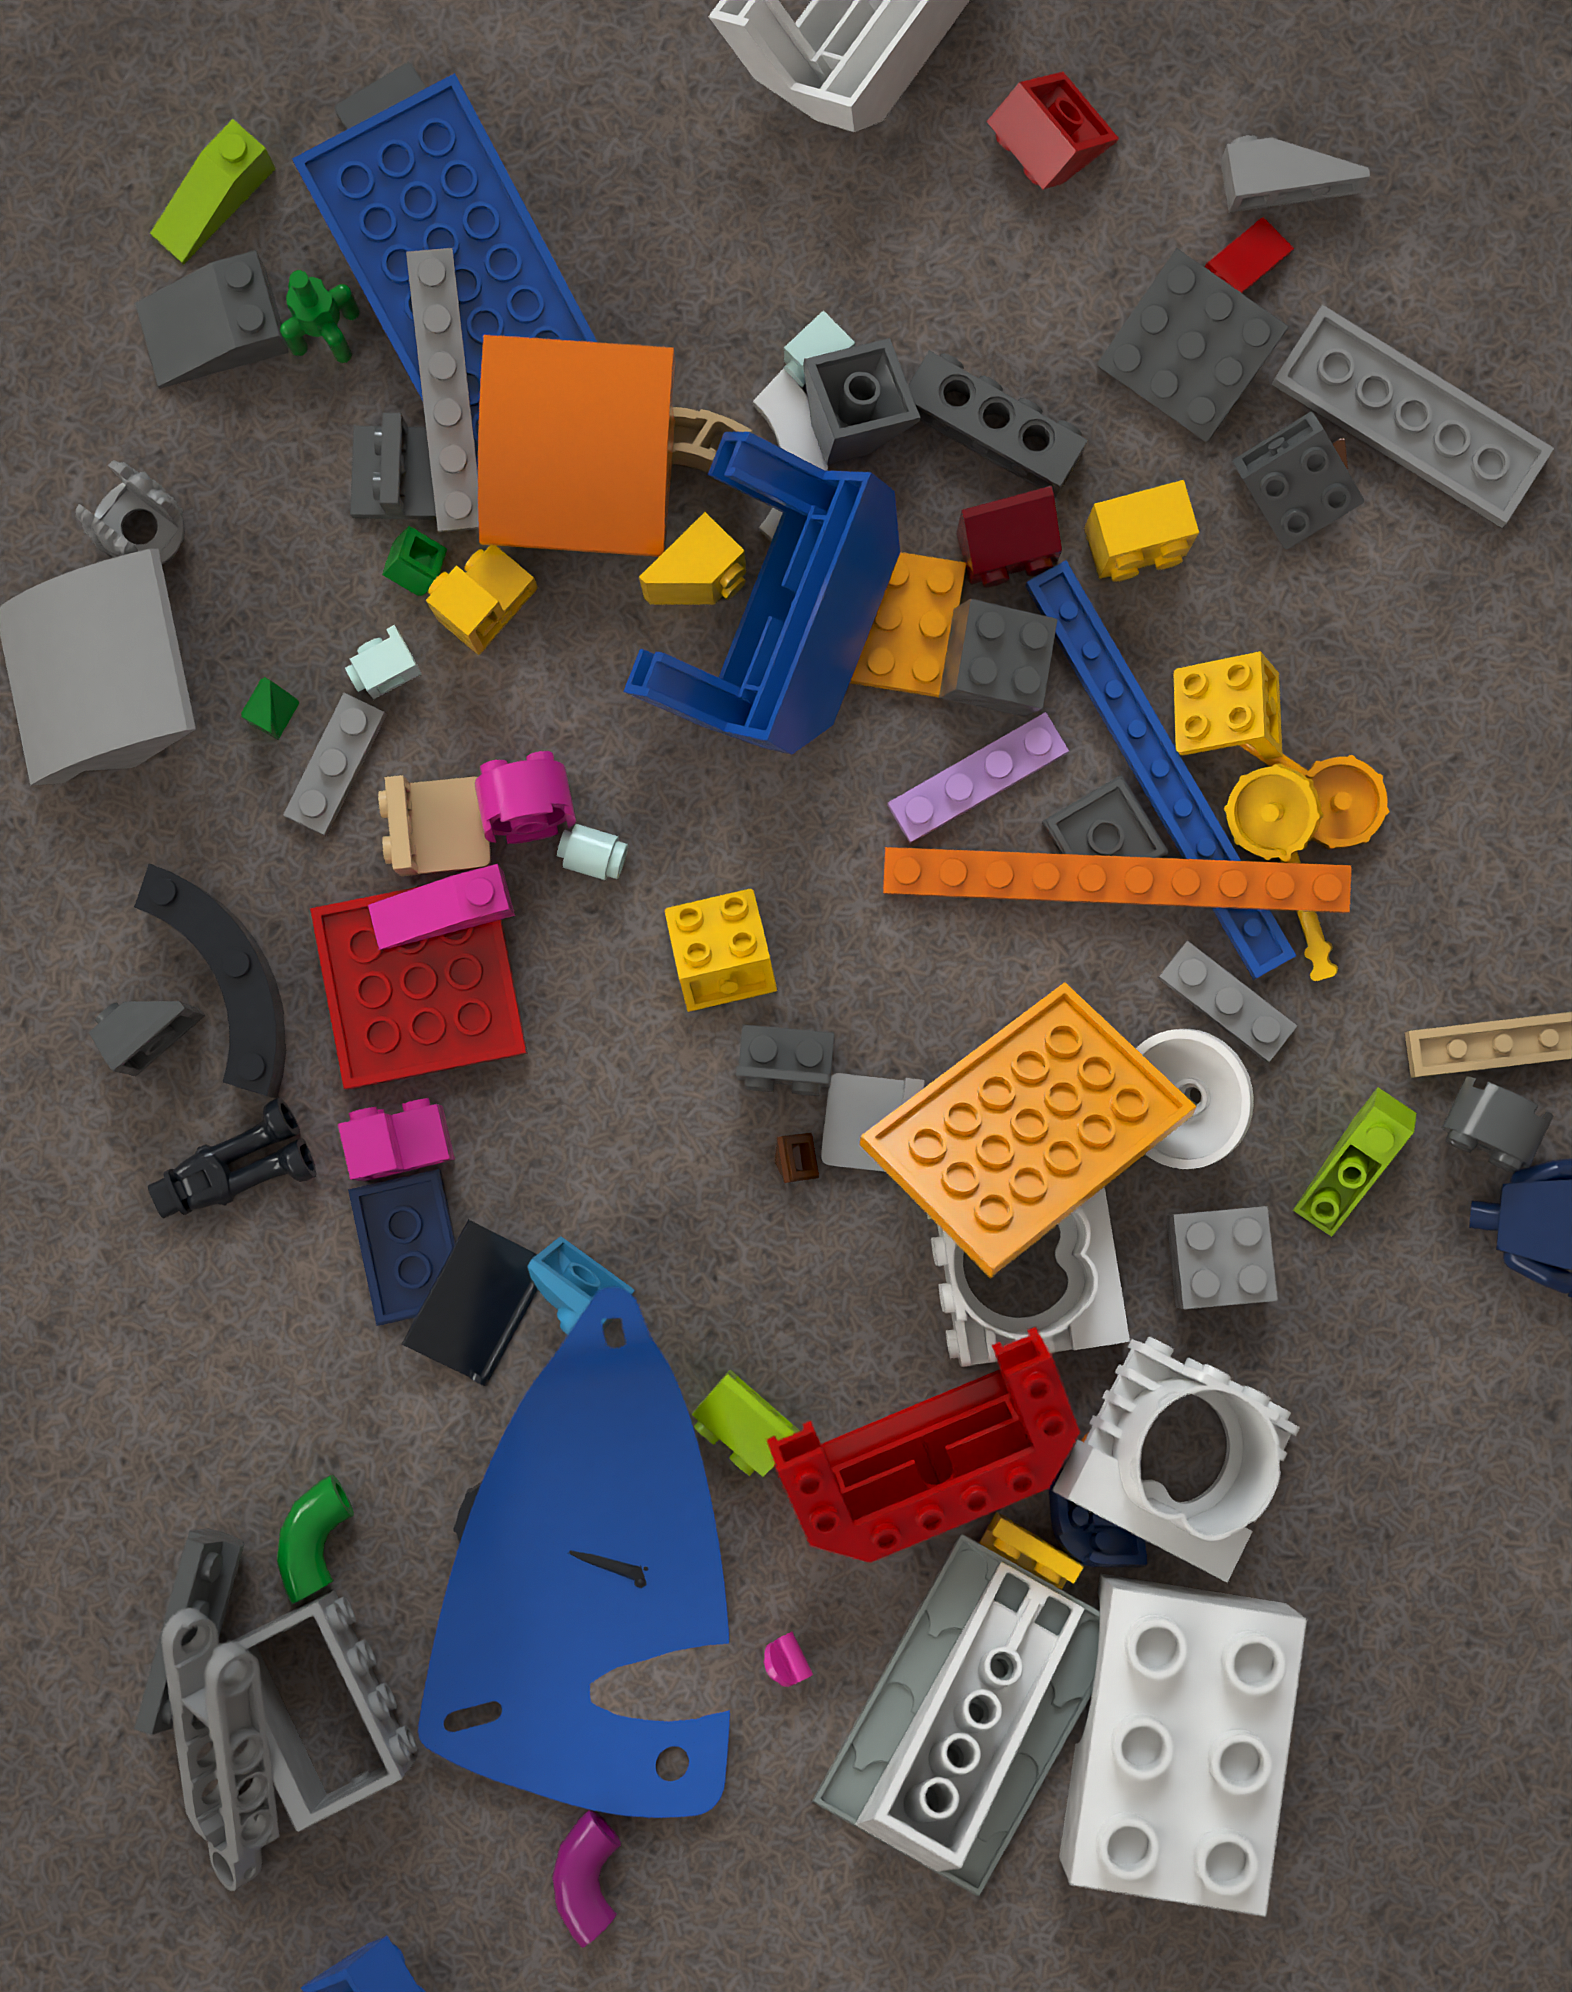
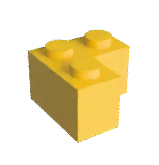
(482, 599)

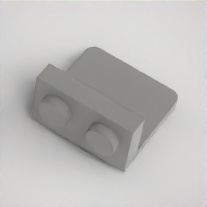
(853, 1108)

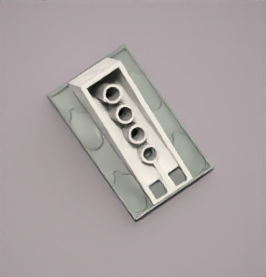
(967, 1716)

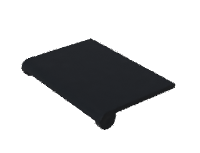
(474, 1303)

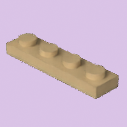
(1489, 1045)

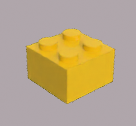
(1141, 531)

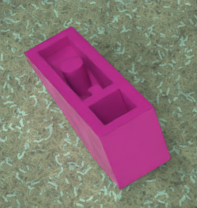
(442, 907)

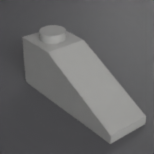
(1281, 173)

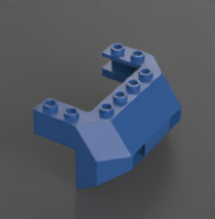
(805, 607)

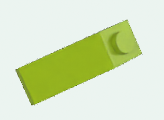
(212, 190)

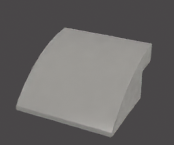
(95, 668)

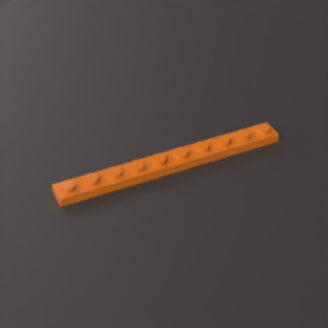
(1118, 880)

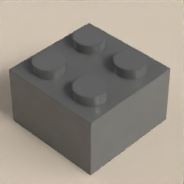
(998, 658)

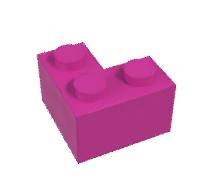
(395, 1143)

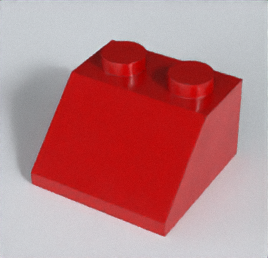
(1050, 129)

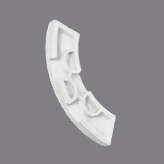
(788, 415)

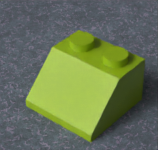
(741, 1422)

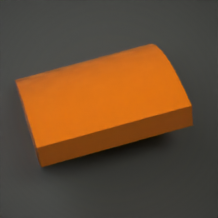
(575, 445)

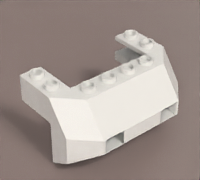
(841, 57)

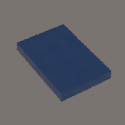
(402, 1241)

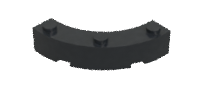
(240, 969)

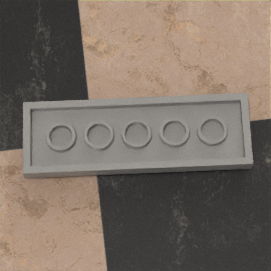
(1412, 416)

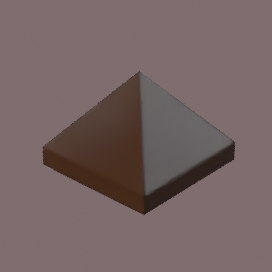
(796, 1157)

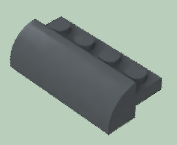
(201, 1583)

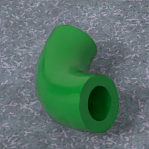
(304, 1537)

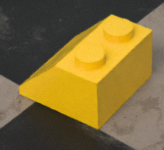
(696, 568)

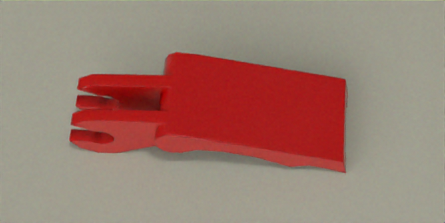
(1250, 256)

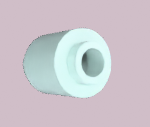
(592, 852)

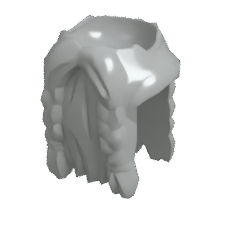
(134, 494)

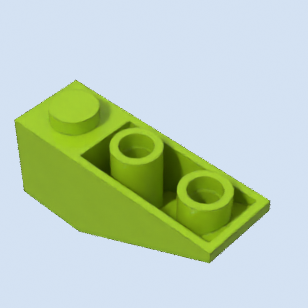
(1357, 1161)

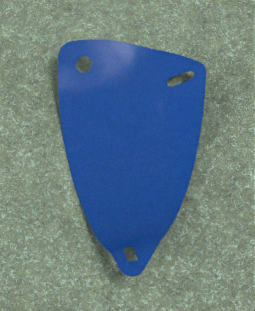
(609, 1470)

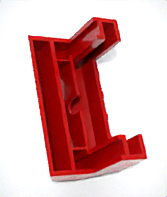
(932, 1460)

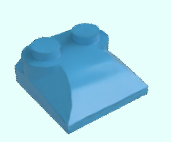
(570, 1280)

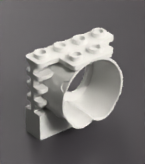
(1084, 1317)
(1106, 1467)

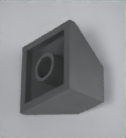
(858, 400)
(140, 1031)

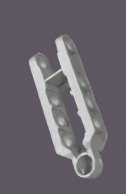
(227, 1715)

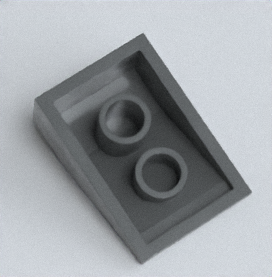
(212, 321)

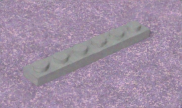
(444, 388)

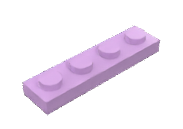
(978, 777)

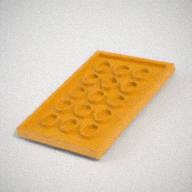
(1027, 1128)

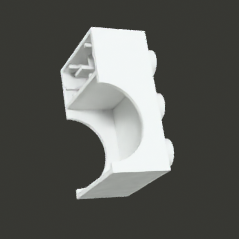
(1184, 1746)

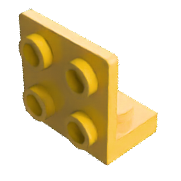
(1228, 705)
(720, 950)
(1030, 1551)

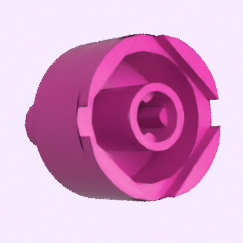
(524, 798)

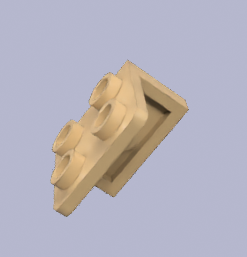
(433, 826)

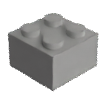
(1221, 1257)

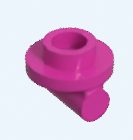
(786, 1661)

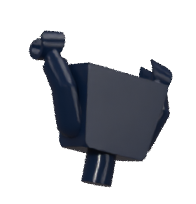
(1534, 1223)

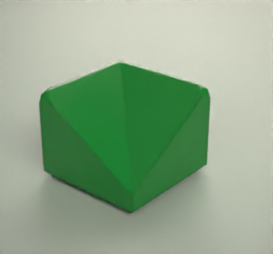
(414, 561)
(270, 708)

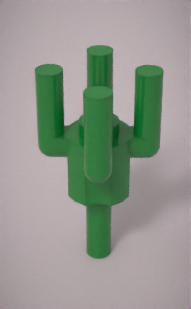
(317, 314)

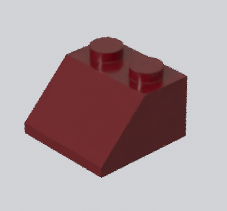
(1010, 537)

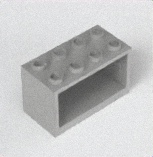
(290, 1763)

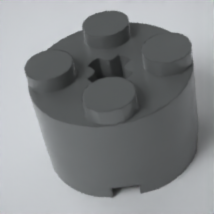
(1497, 1124)

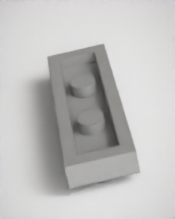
(335, 764)
(1227, 1001)

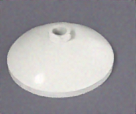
(1226, 1104)

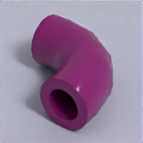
(578, 1875)

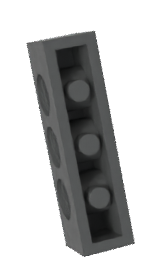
(1001, 446)

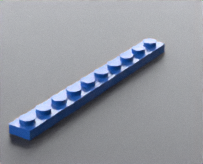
(1151, 755)

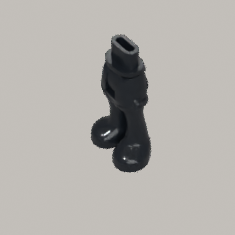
(206, 1176)

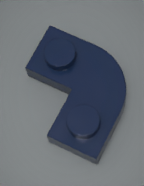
(1091, 1537)

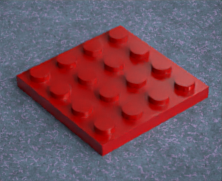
(417, 1003)

